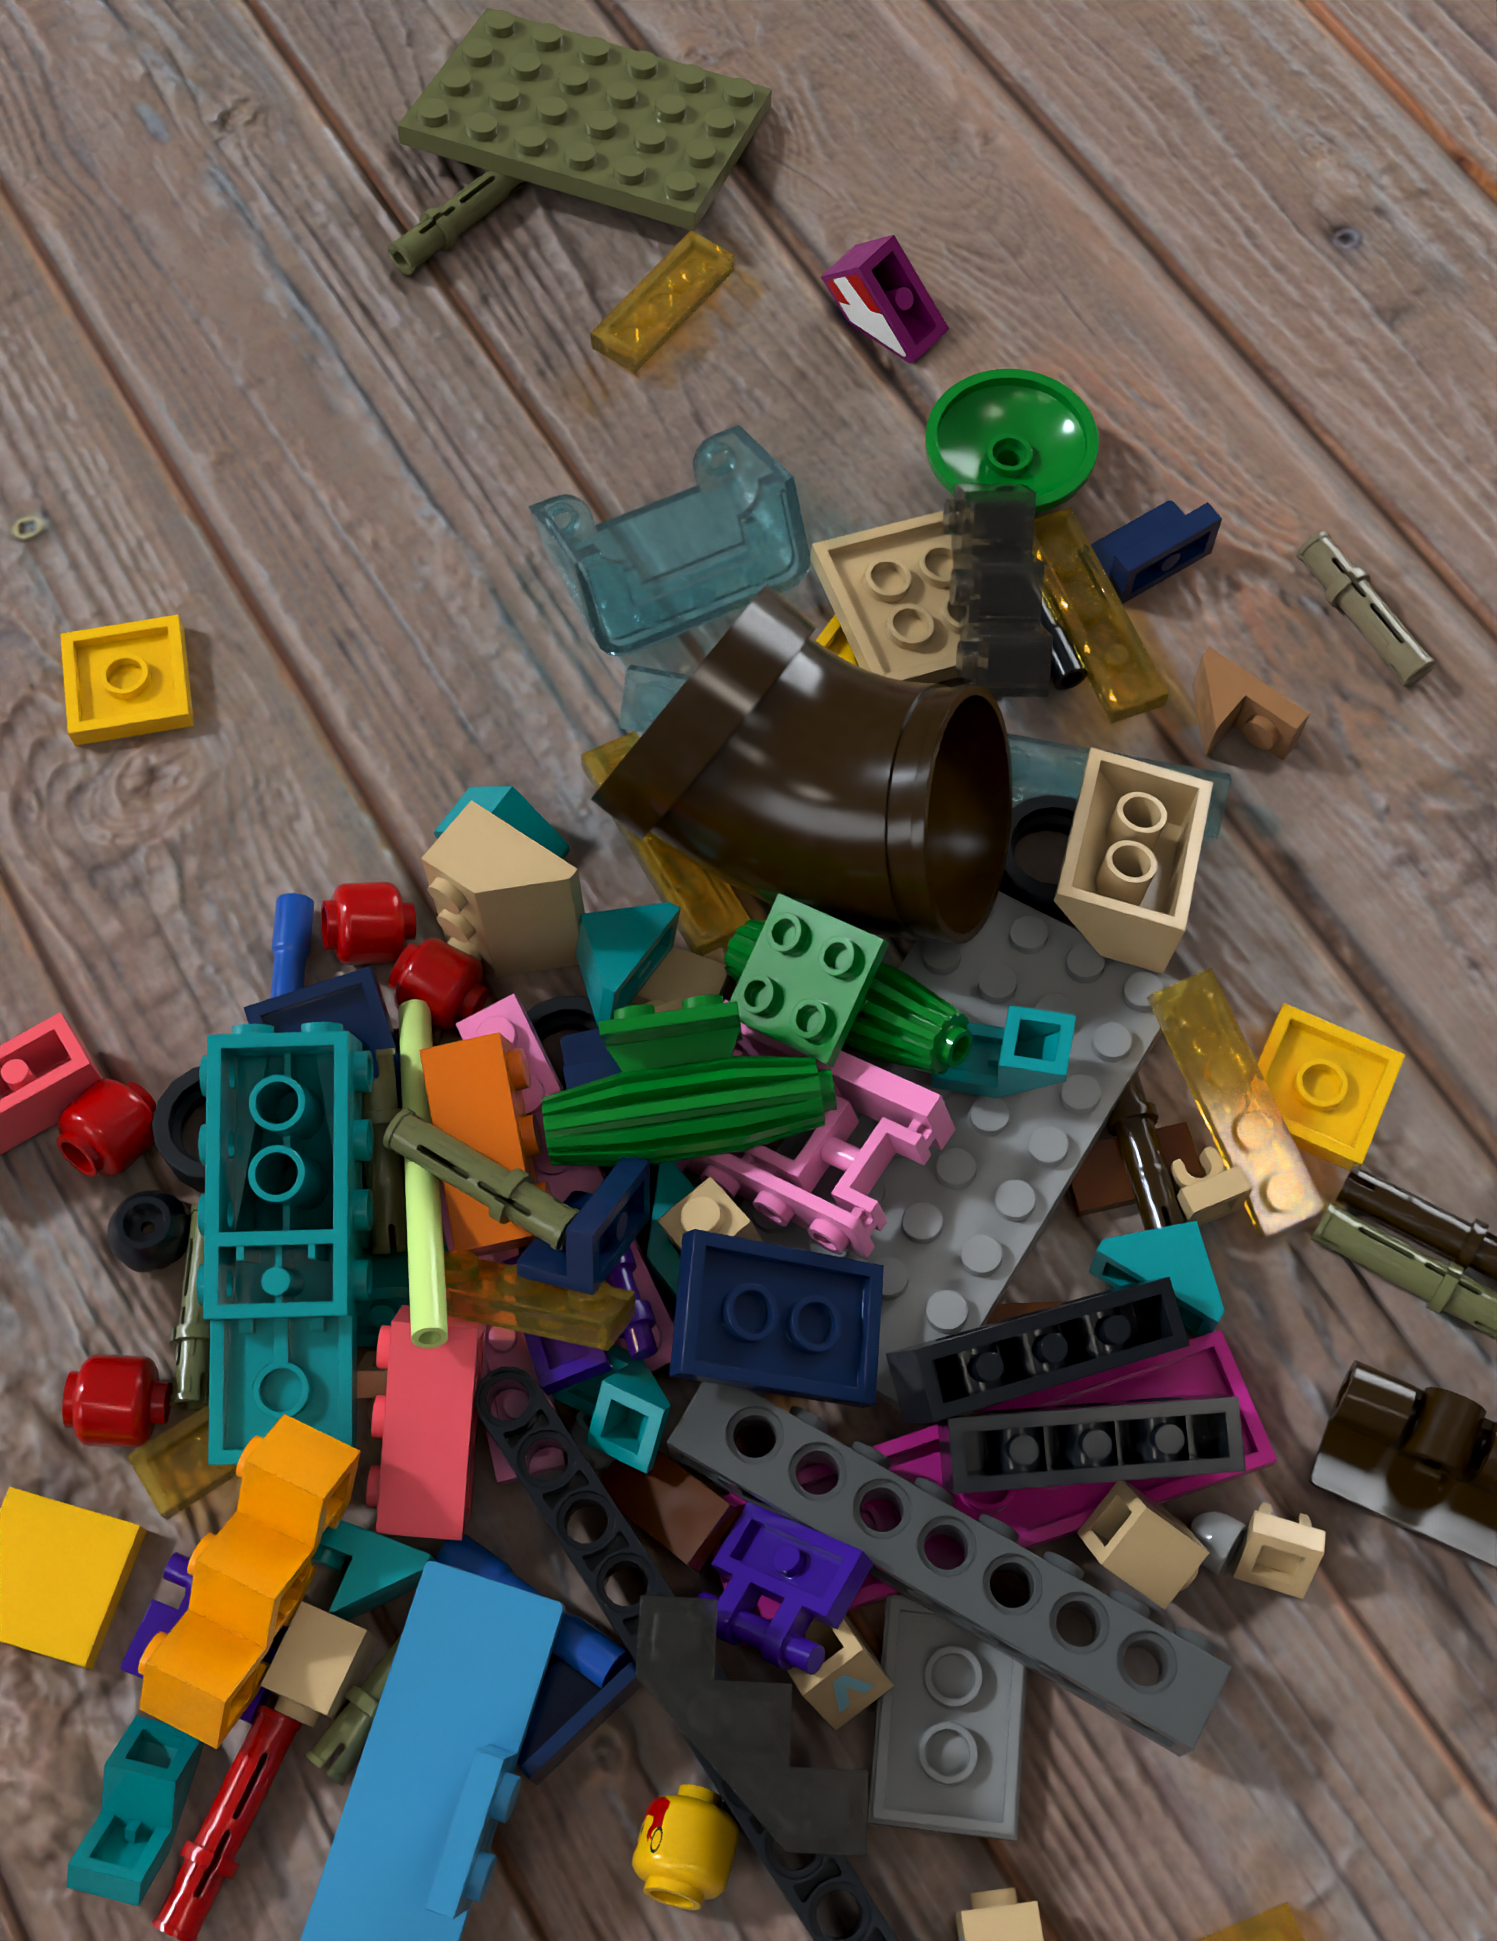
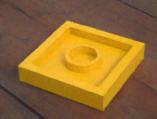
(126, 680)
(1327, 1084)
(61, 1575)

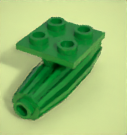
(826, 988)
(683, 1091)

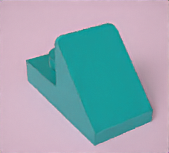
(377, 1568)

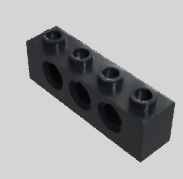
(1036, 1350)
(1091, 1443)

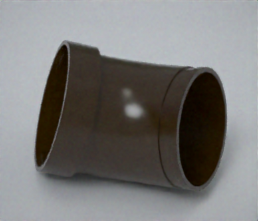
(826, 782)

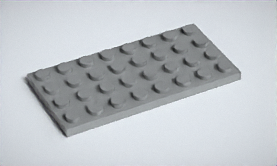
(984, 1199)

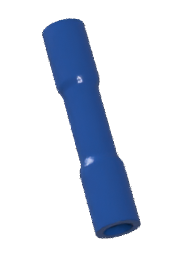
(291, 942)
(577, 1640)

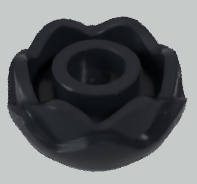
(161, 1246)

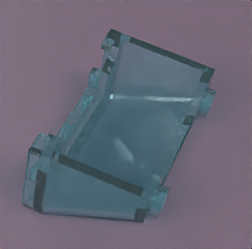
(684, 554)

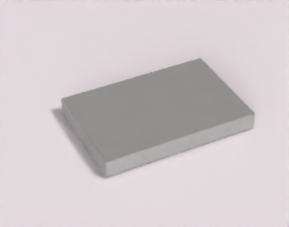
(946, 1729)

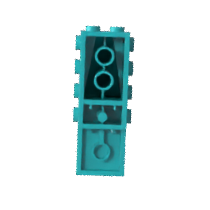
(283, 1229)

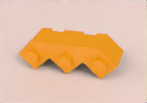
(248, 1580)

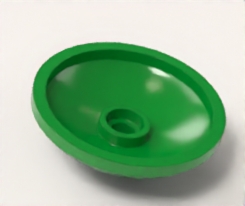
(1018, 422)

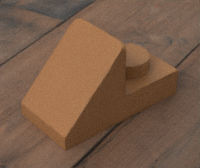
(1235, 698)

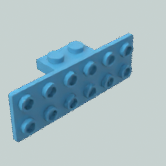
(437, 1763)

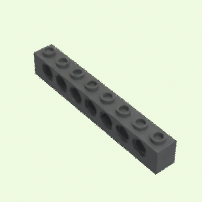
(1188, 1672)

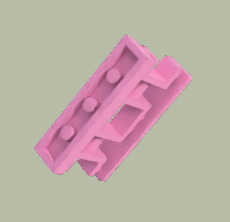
(782, 1187)

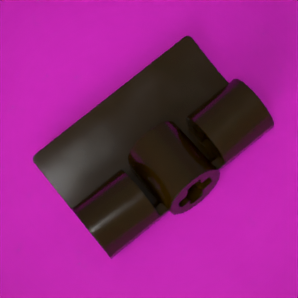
(1413, 1459)

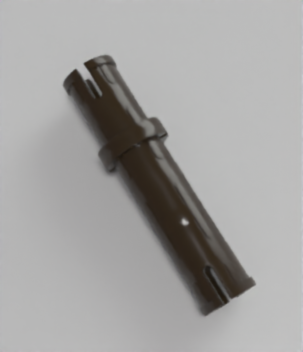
(1148, 1173)
(1462, 1241)

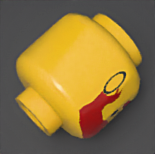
(686, 1847)

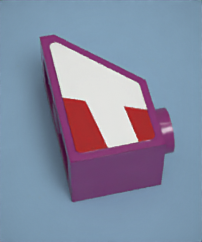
(886, 298)

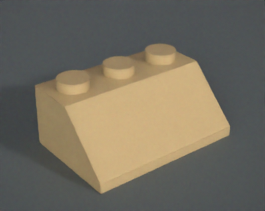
(1133, 858)
(503, 895)

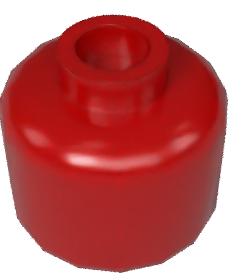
(367, 923)
(442, 978)
(106, 1127)
(115, 1401)

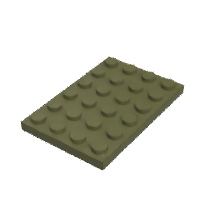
(587, 118)

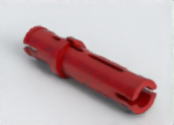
(226, 1826)

